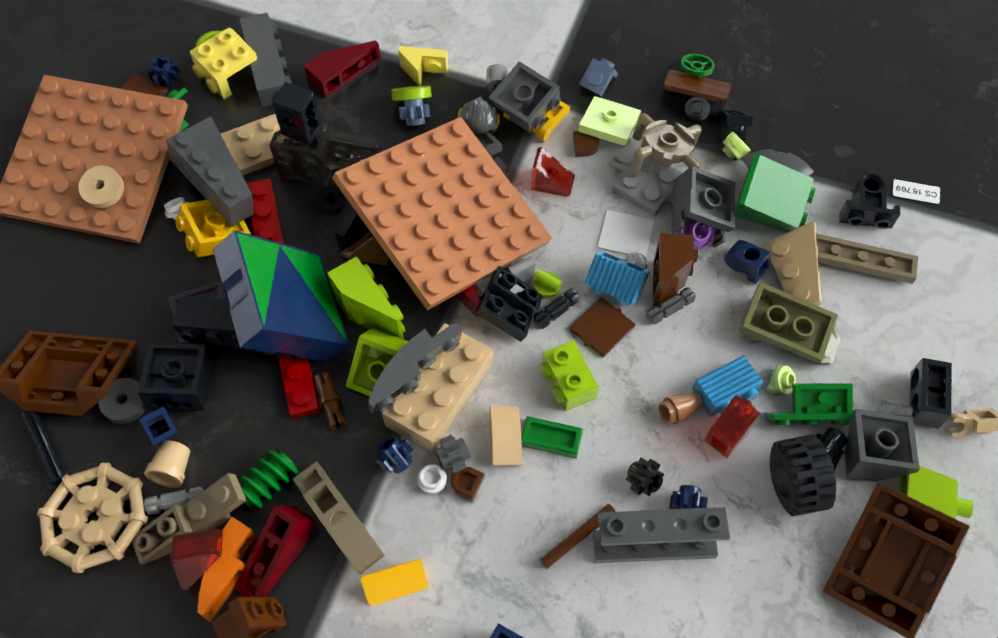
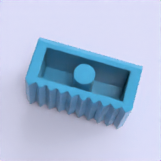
(616, 277)
(727, 381)

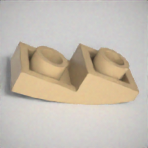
(505, 435)

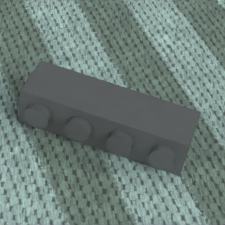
(268, 67)

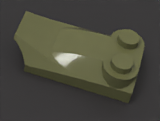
(791, 324)

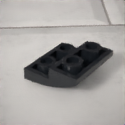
(509, 303)

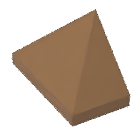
(367, 250)

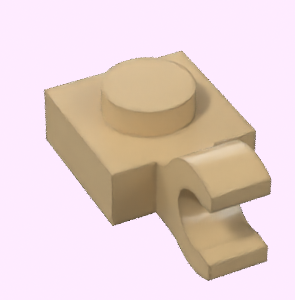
(980, 420)

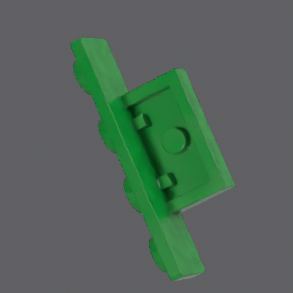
(818, 402)

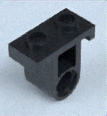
(869, 204)

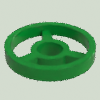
(697, 68)

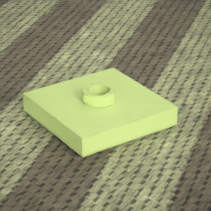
(609, 121)

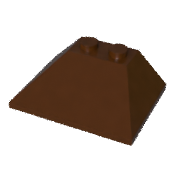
(62, 371)
(897, 560)

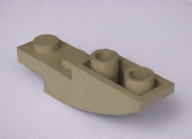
(200, 514)
(338, 518)

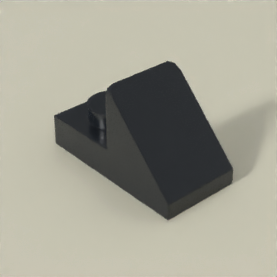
(734, 121)

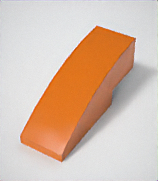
(223, 575)

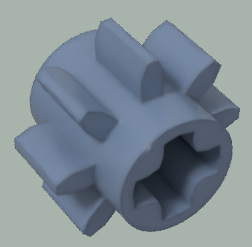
(414, 112)

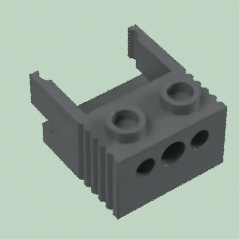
(706, 200)

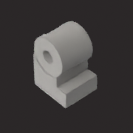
(494, 76)

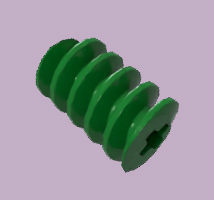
(266, 477)

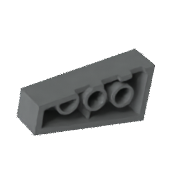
(211, 168)

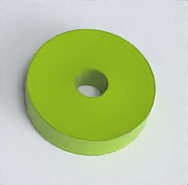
(411, 93)

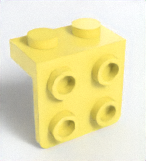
(220, 59)

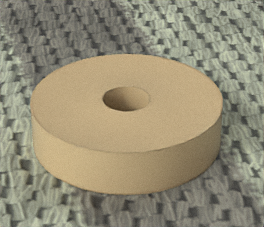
(93, 179)

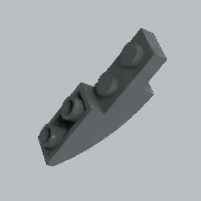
(402, 371)

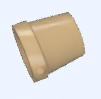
(168, 464)

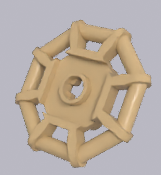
(75, 516)

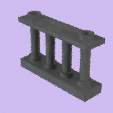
(659, 535)

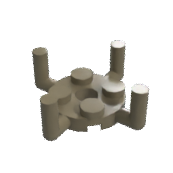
(657, 143)

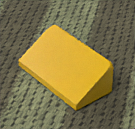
(394, 582)

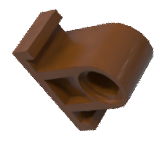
(250, 618)

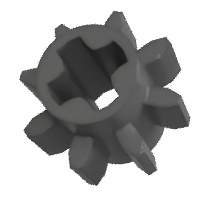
(452, 453)

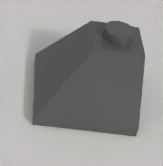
(880, 446)

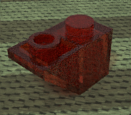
(732, 426)

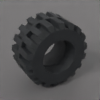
(802, 475)

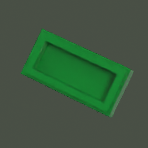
(551, 437)

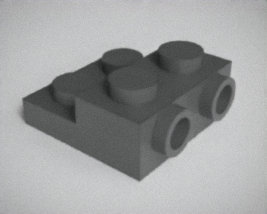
(526, 97)

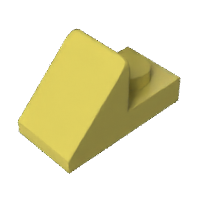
(419, 60)

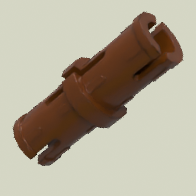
(329, 402)

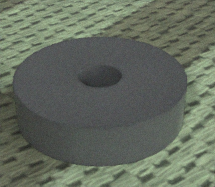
(125, 412)

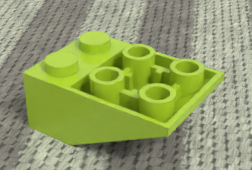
(363, 299)

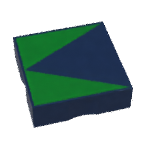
(280, 298)

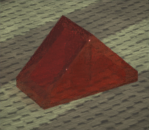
(551, 175)
(194, 554)

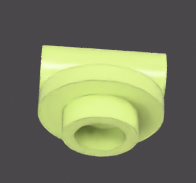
(735, 147)
(781, 380)

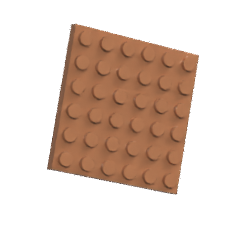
(85, 127)
(442, 211)

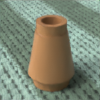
(678, 407)

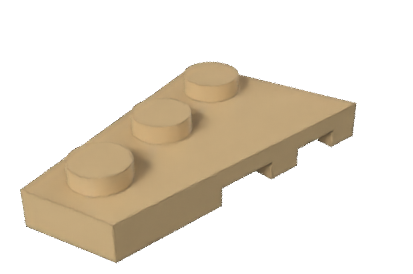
(797, 262)

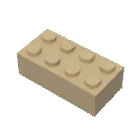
(441, 394)

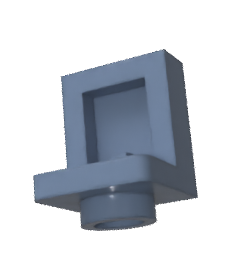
(598, 76)

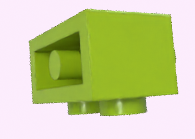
(569, 375)

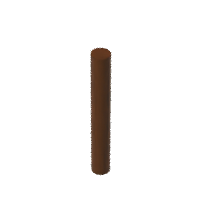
(573, 539)

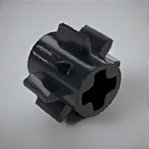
(645, 476)

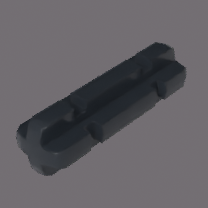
(556, 308)

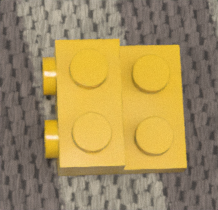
(204, 227)

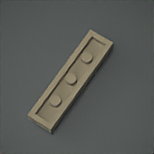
(867, 259)

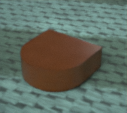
(584, 144)
(467, 483)

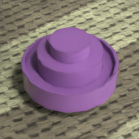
(702, 233)

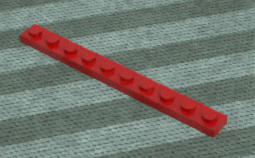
(295, 373)

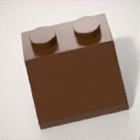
(672, 265)

